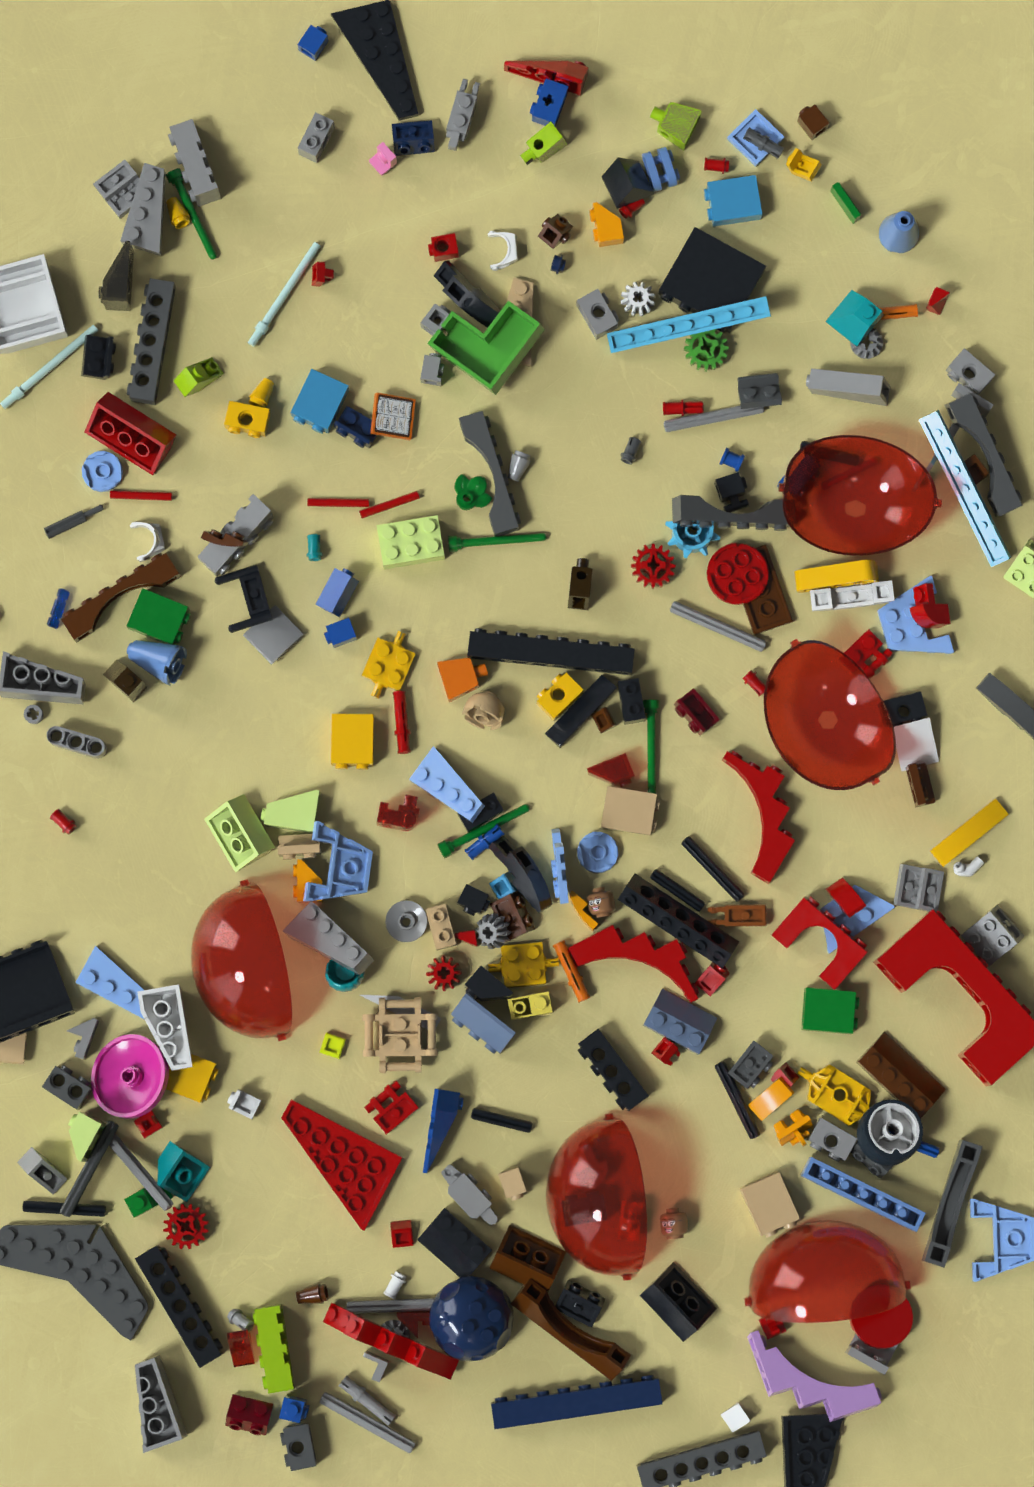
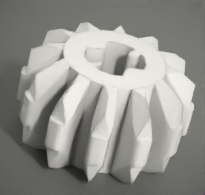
(638, 291)

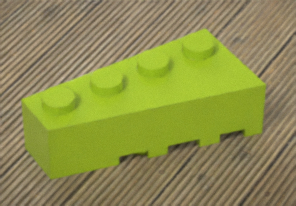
(274, 1348)

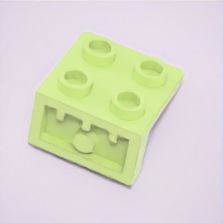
(1022, 570)

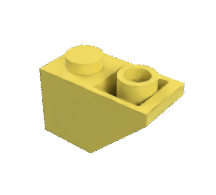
(530, 1005)

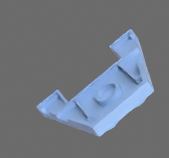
(903, 632)
(347, 868)
(559, 868)
(1011, 1239)

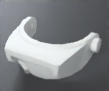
(511, 255)
(158, 545)

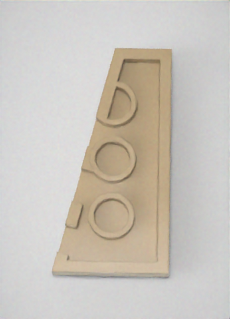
(522, 296)

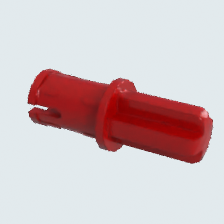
(691, 407)

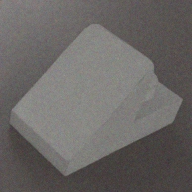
(87, 1031)

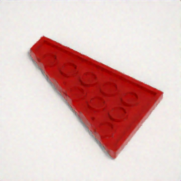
(348, 1162)

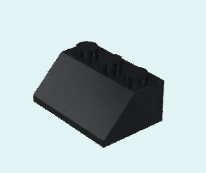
(486, 987)
(454, 1244)
(678, 1302)

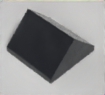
(626, 182)

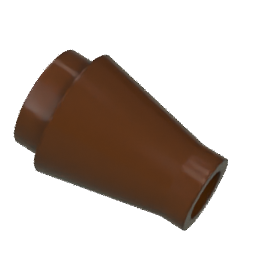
(315, 1294)

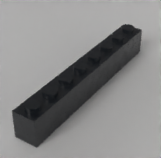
(551, 653)

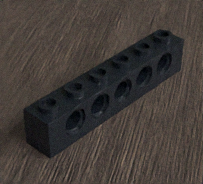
(678, 920)
(146, 1263)

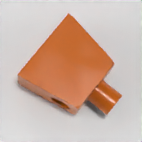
(460, 676)

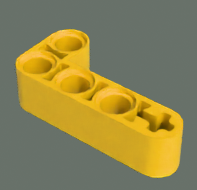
(837, 575)

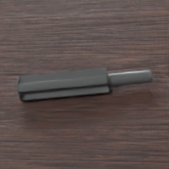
(70, 521)

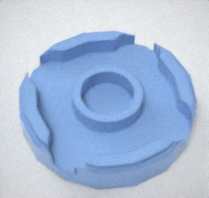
(102, 471)
(597, 852)

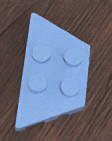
(874, 910)

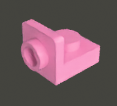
(383, 159)

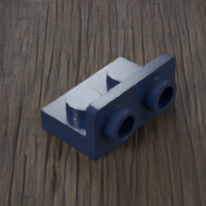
(413, 138)
(355, 426)

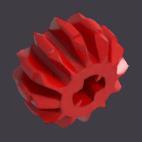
(438, 968)

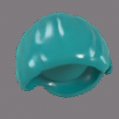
(342, 978)

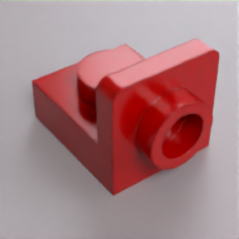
(712, 978)

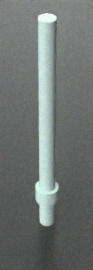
(262, 326)
(18, 392)

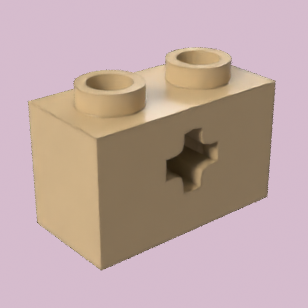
(441, 927)
(512, 1184)

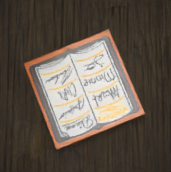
(393, 416)

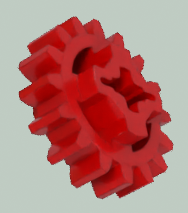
(643, 566)
(194, 1214)

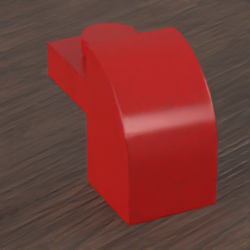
(925, 611)

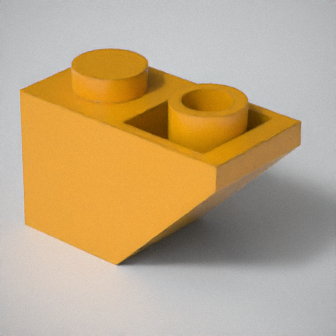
(608, 226)
(304, 875)

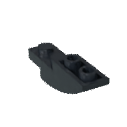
(465, 295)
(528, 876)

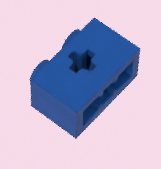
(556, 94)

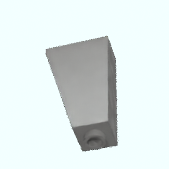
(849, 386)

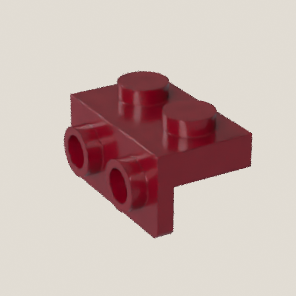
(696, 712)
(248, 1415)

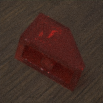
(613, 771)

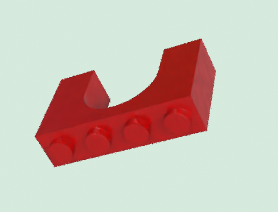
(849, 949)

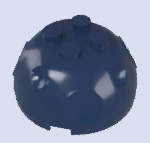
(471, 1318)

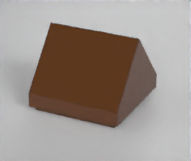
(604, 720)

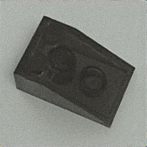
(117, 283)

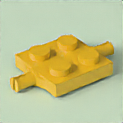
(388, 664)
(523, 965)

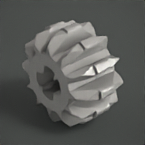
(493, 931)

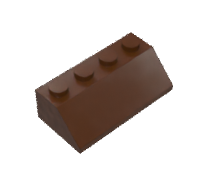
(900, 1075)

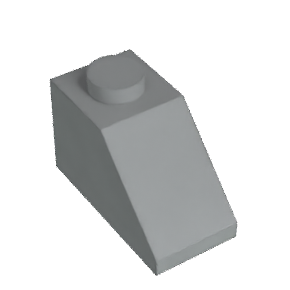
(42, 1170)

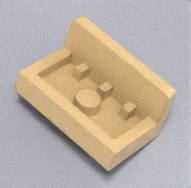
(298, 845)

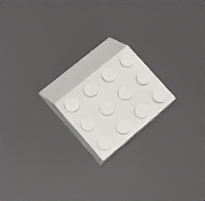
(28, 306)

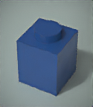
(313, 42)
(340, 633)

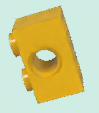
(237, 411)
(553, 707)

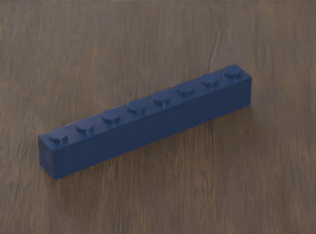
(576, 1403)

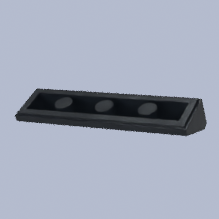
(580, 711)

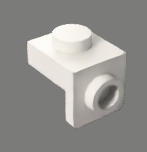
(243, 1103)

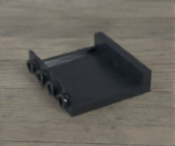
(710, 275)
(31, 991)

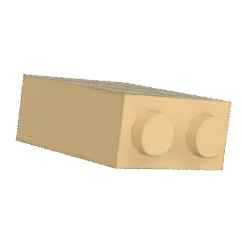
(630, 811)
(770, 1205)

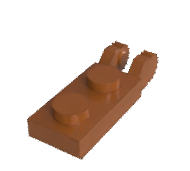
(740, 915)

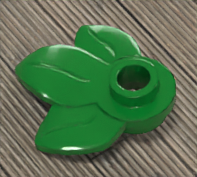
(472, 489)

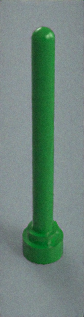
(176, 178)
(455, 543)
(651, 707)
(446, 848)

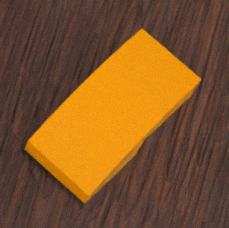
(579, 905)
(771, 1099)

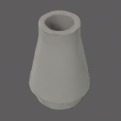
(518, 465)

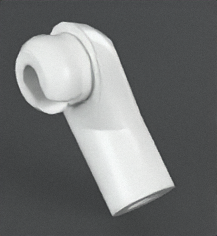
(967, 870)

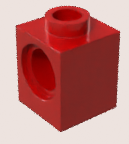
(450, 253)

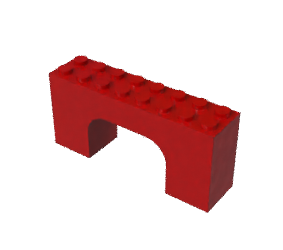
(1008, 1024)

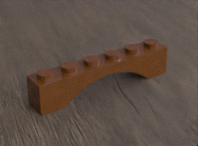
(155, 574)
(601, 1354)

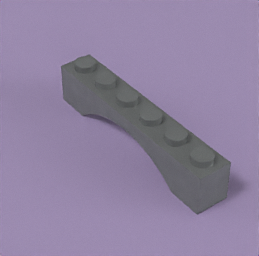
(476, 433)
(1001, 492)
(695, 510)
(949, 1208)

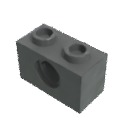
(302, 1434)

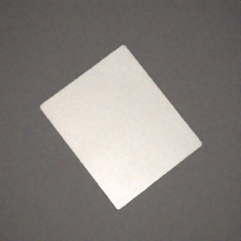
(915, 743)

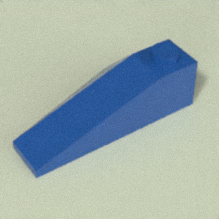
(443, 1113)

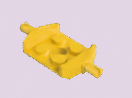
(822, 1089)

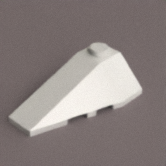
(167, 1022)

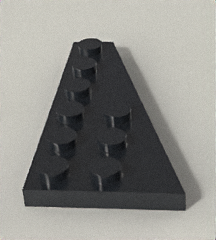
(377, 45)
(808, 1448)

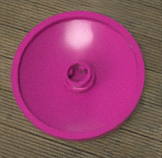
(129, 1076)

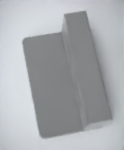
(382, 1364)

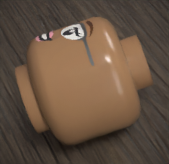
(601, 902)
(673, 1223)

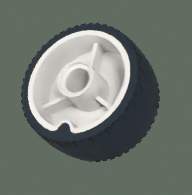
(877, 1141)

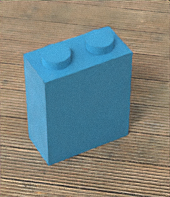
(733, 201)
(319, 401)

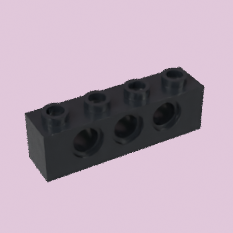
(636, 1093)

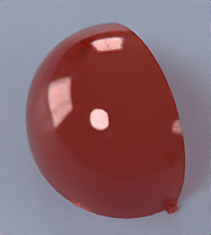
(857, 495)
(828, 717)
(242, 965)
(599, 1199)
(825, 1275)

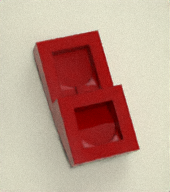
(845, 897)

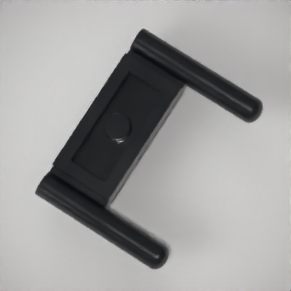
(254, 597)

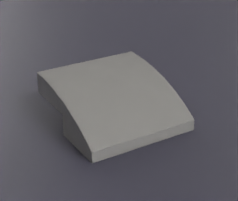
(118, 188)
(274, 637)
(918, 888)

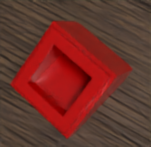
(467, 936)
(401, 1233)

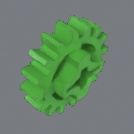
(714, 345)

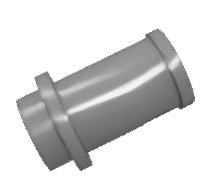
(236, 1317)

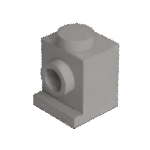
(435, 312)
(432, 369)

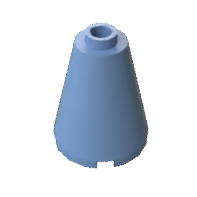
(899, 232)
(158, 659)

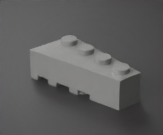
(195, 163)
(146, 212)
(249, 523)
(38, 682)
(324, 936)
(157, 1406)

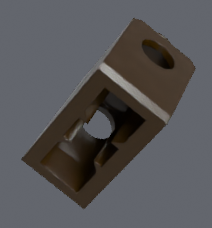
(580, 585)

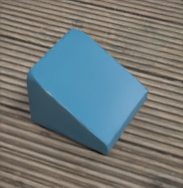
(503, 885)

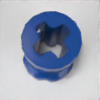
(732, 459)

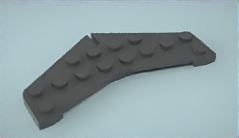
(90, 1268)

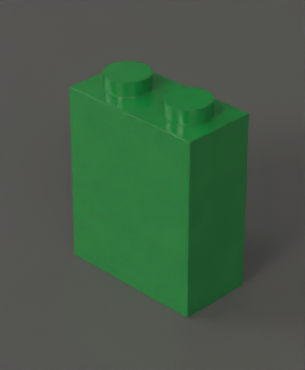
(158, 617)
(829, 1011)

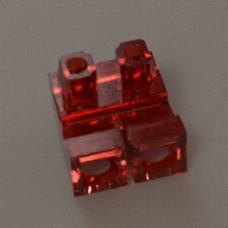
(403, 819)

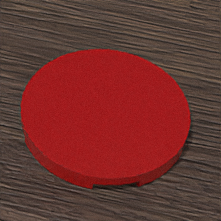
(737, 574)
(885, 1328)

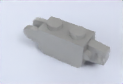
(461, 115)
(468, 1196)

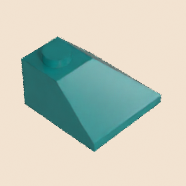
(855, 317)
(180, 1171)

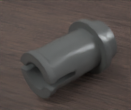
(630, 451)

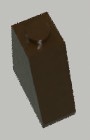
(125, 680)

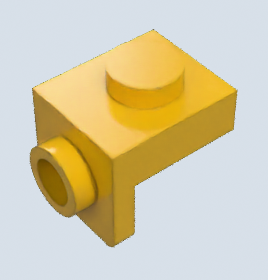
(803, 165)

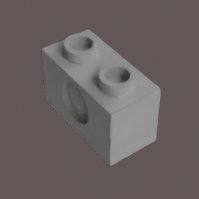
(316, 137)
(598, 325)
(967, 361)
(844, 1140)

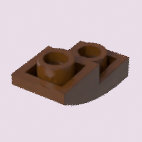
(230, 539)

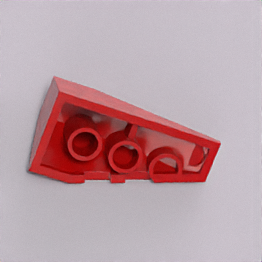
(564, 72)

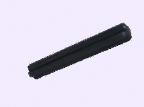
(713, 869)
(737, 1100)
(54, 1208)

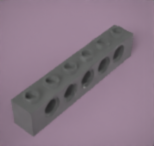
(148, 393)
(751, 1440)

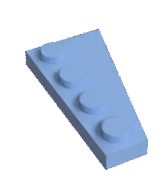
(444, 784)
(110, 982)

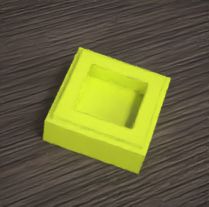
(332, 1045)

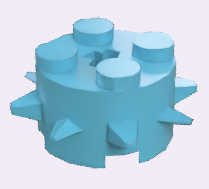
(691, 543)

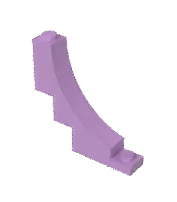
(782, 1376)

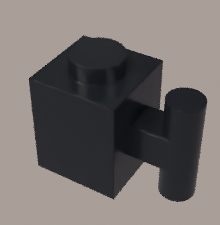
(730, 489)

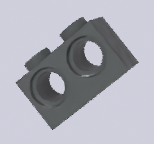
(65, 1091)

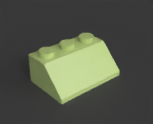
(239, 832)
(84, 1134)

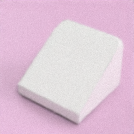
(735, 1417)

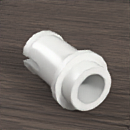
(395, 1284)

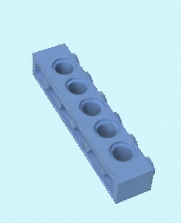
(863, 1194)

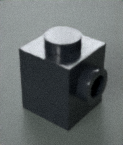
(473, 900)

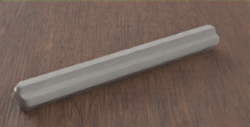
(710, 417)
(718, 626)
(140, 1173)
(382, 1306)
(367, 1422)

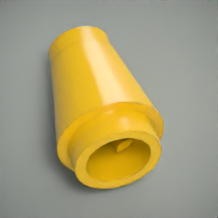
(178, 215)
(261, 394)

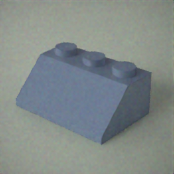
(680, 1022)
(482, 1024)

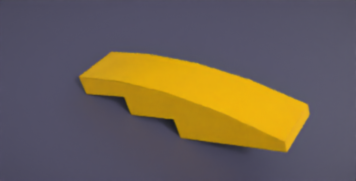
(969, 832)

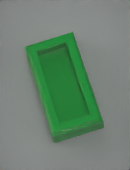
(845, 202)

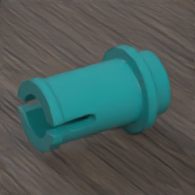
(314, 547)

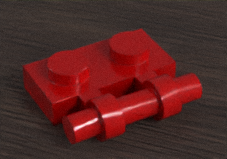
(864, 648)
(396, 1112)

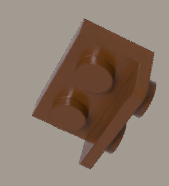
(920, 784)
(515, 913)

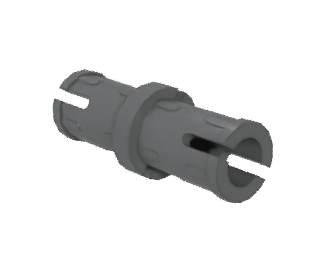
(763, 143)

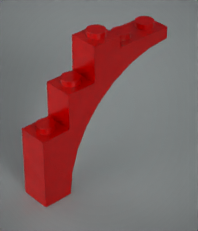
(772, 811)
(666, 959)
(390, 1341)

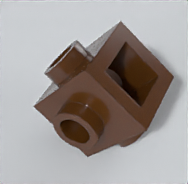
(555, 231)

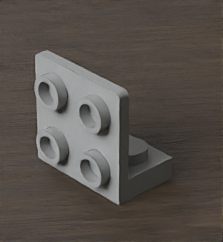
(993, 935)
(873, 1357)

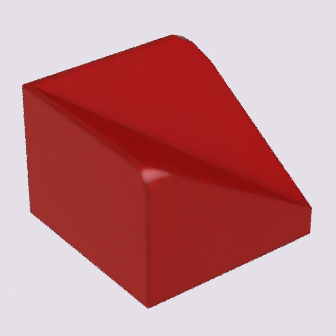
(937, 300)

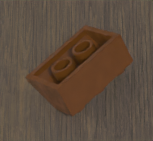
(527, 1258)

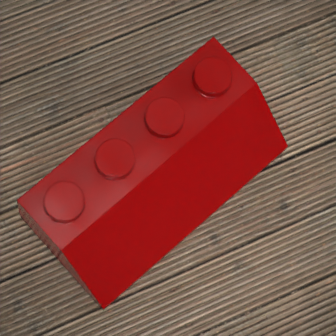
(130, 433)

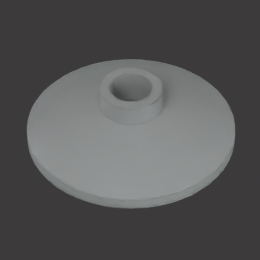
(404, 910)

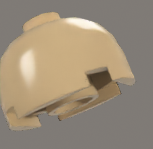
(485, 710)

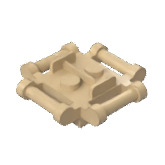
(400, 1035)

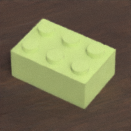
(410, 542)

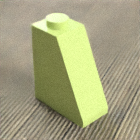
(293, 813)

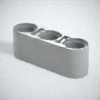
(66, 742)

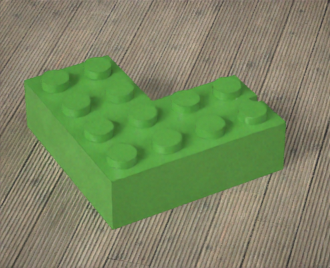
(492, 354)

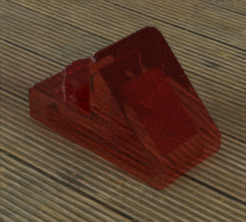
(411, 1319)
(241, 1348)

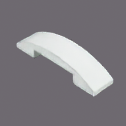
(852, 596)

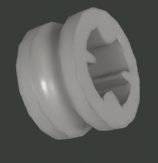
(30, 719)

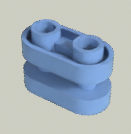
(670, 174)

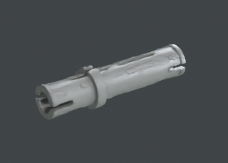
(360, 1395)

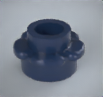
(558, 264)

